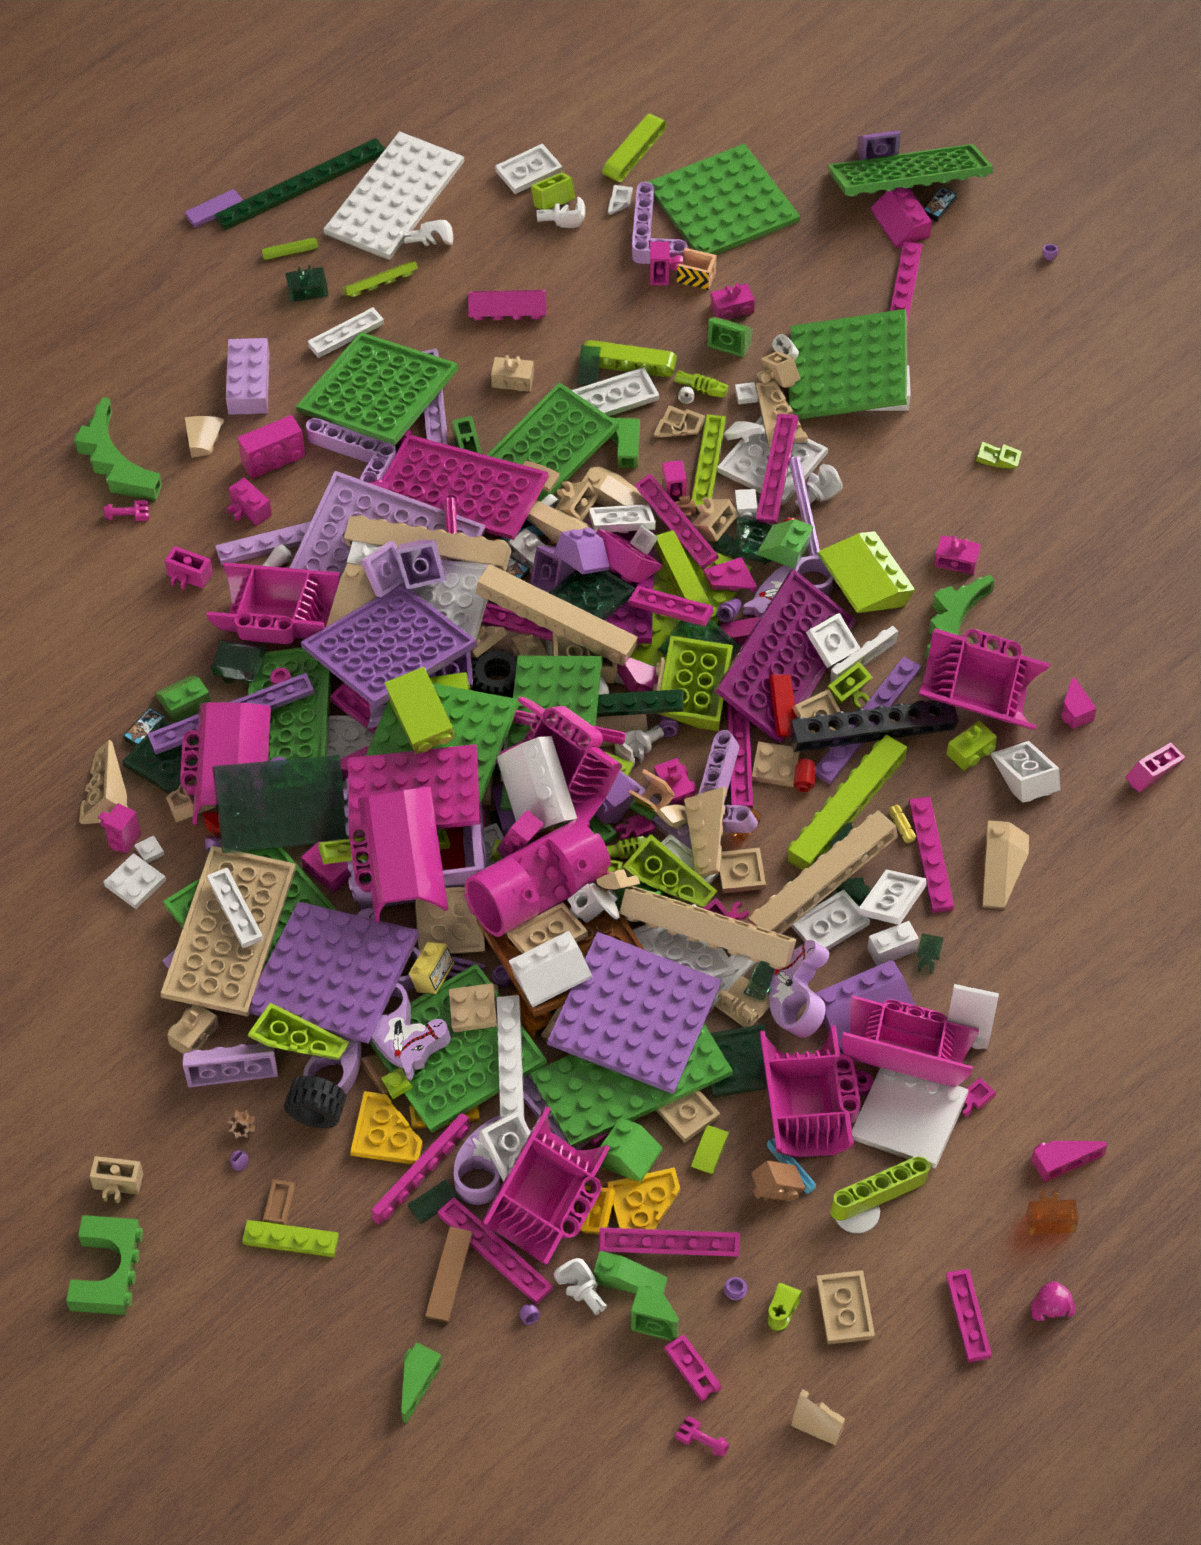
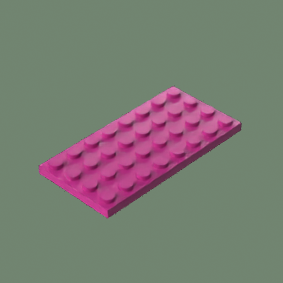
(482, 485)

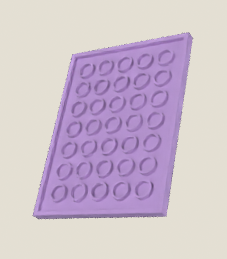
(347, 496)

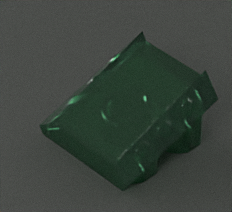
(749, 538)
(238, 661)

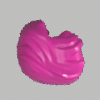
(1052, 1301)

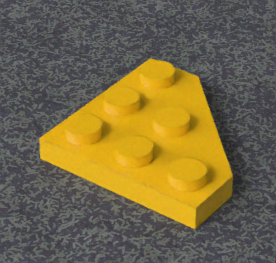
(384, 1132)
(644, 1202)

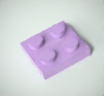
(383, 569)

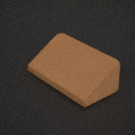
(375, 1070)

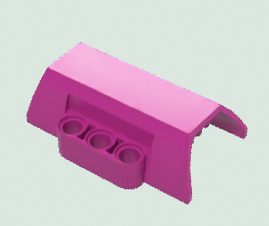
(276, 602)
(978, 677)
(226, 737)
(585, 766)
(400, 849)
(908, 1040)
(810, 1100)
(543, 1190)

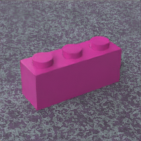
(520, 834)

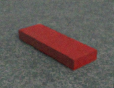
(782, 702)

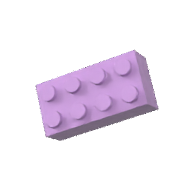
(247, 376)

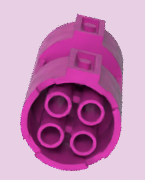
(536, 877)

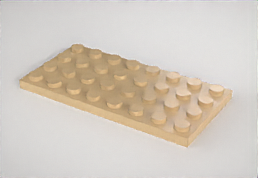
(209, 960)

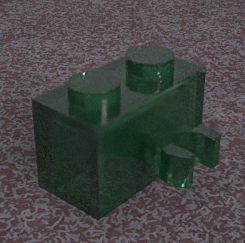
(306, 284)

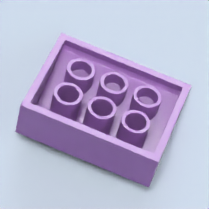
(875, 984)

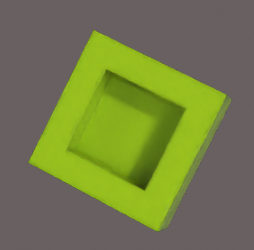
(397, 1083)

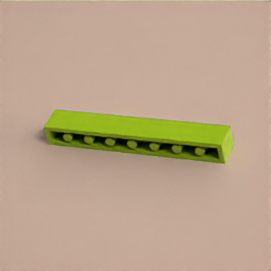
(847, 802)

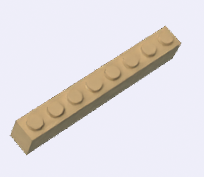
(450, 546)
(556, 615)
(825, 874)
(707, 927)

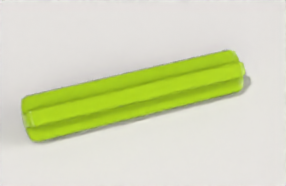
(289, 248)

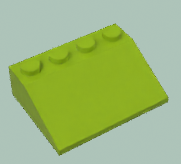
(867, 573)
(697, 669)

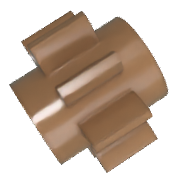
(686, 506)
(244, 1119)

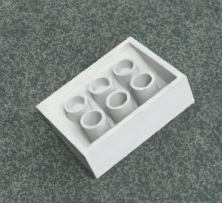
(537, 782)

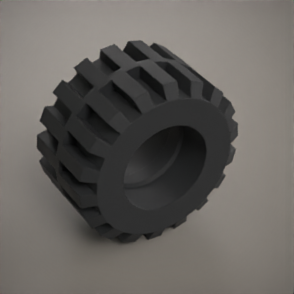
(495, 664)
(315, 1102)

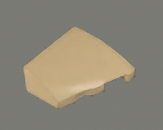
(679, 423)
(202, 434)
(182, 803)
(617, 880)
(817, 1419)

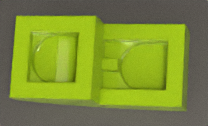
(1004, 458)
(710, 1149)

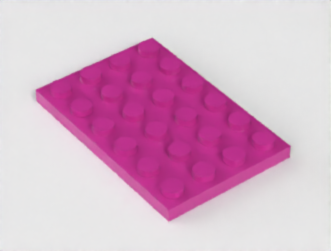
(447, 770)

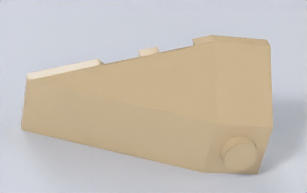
(553, 521)
(105, 787)

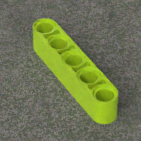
(634, 147)
(631, 358)
(679, 568)
(879, 1188)

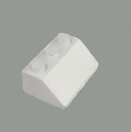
(550, 968)

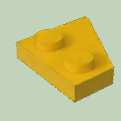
(600, 1212)

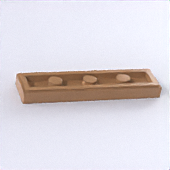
(449, 1274)

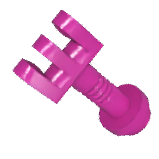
(140, 511)
(719, 1446)

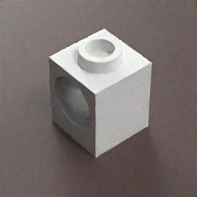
(746, 503)
(585, 904)

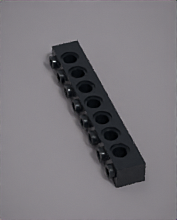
(844, 734)

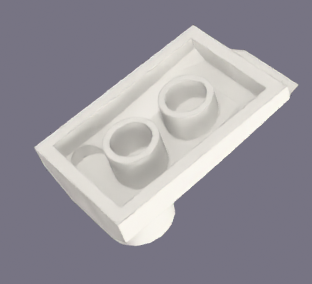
(505, 1140)

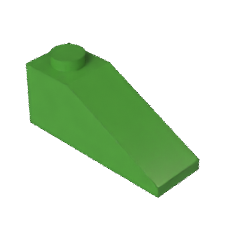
(465, 434)
(625, 1274)
(419, 1371)

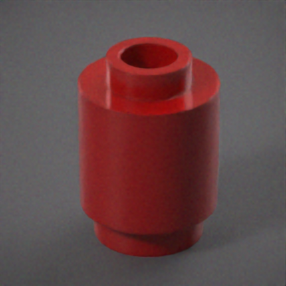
(804, 775)

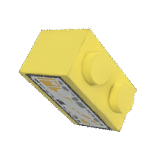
(431, 968)

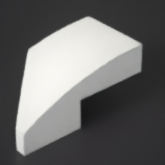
(620, 199)
(743, 429)

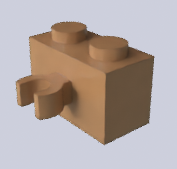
(777, 1181)

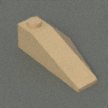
(614, 489)
(352, 592)
(1004, 857)

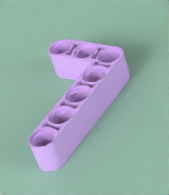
(643, 224)
(353, 444)
(718, 774)

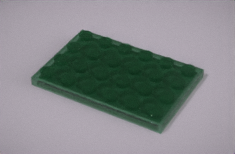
(280, 803)

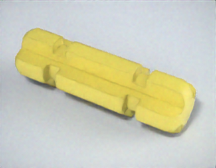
(902, 823)

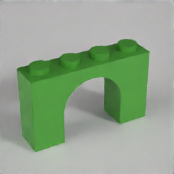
(627, 441)
(113, 1293)

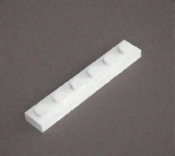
(510, 1055)

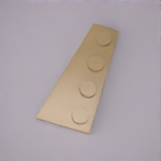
(771, 403)
(705, 829)

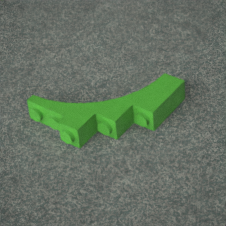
(121, 474)
(954, 605)

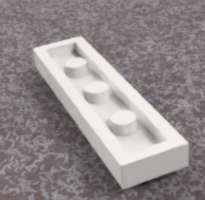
(345, 332)
(867, 653)
(235, 907)

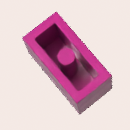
(674, 479)

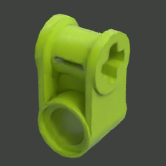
(783, 1305)

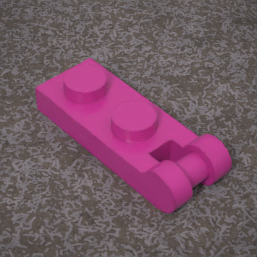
(692, 1367)

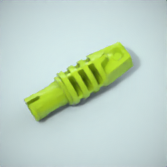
(702, 384)
(625, 848)

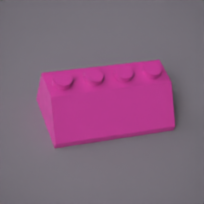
(507, 303)

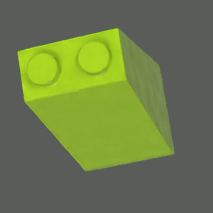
(419, 710)

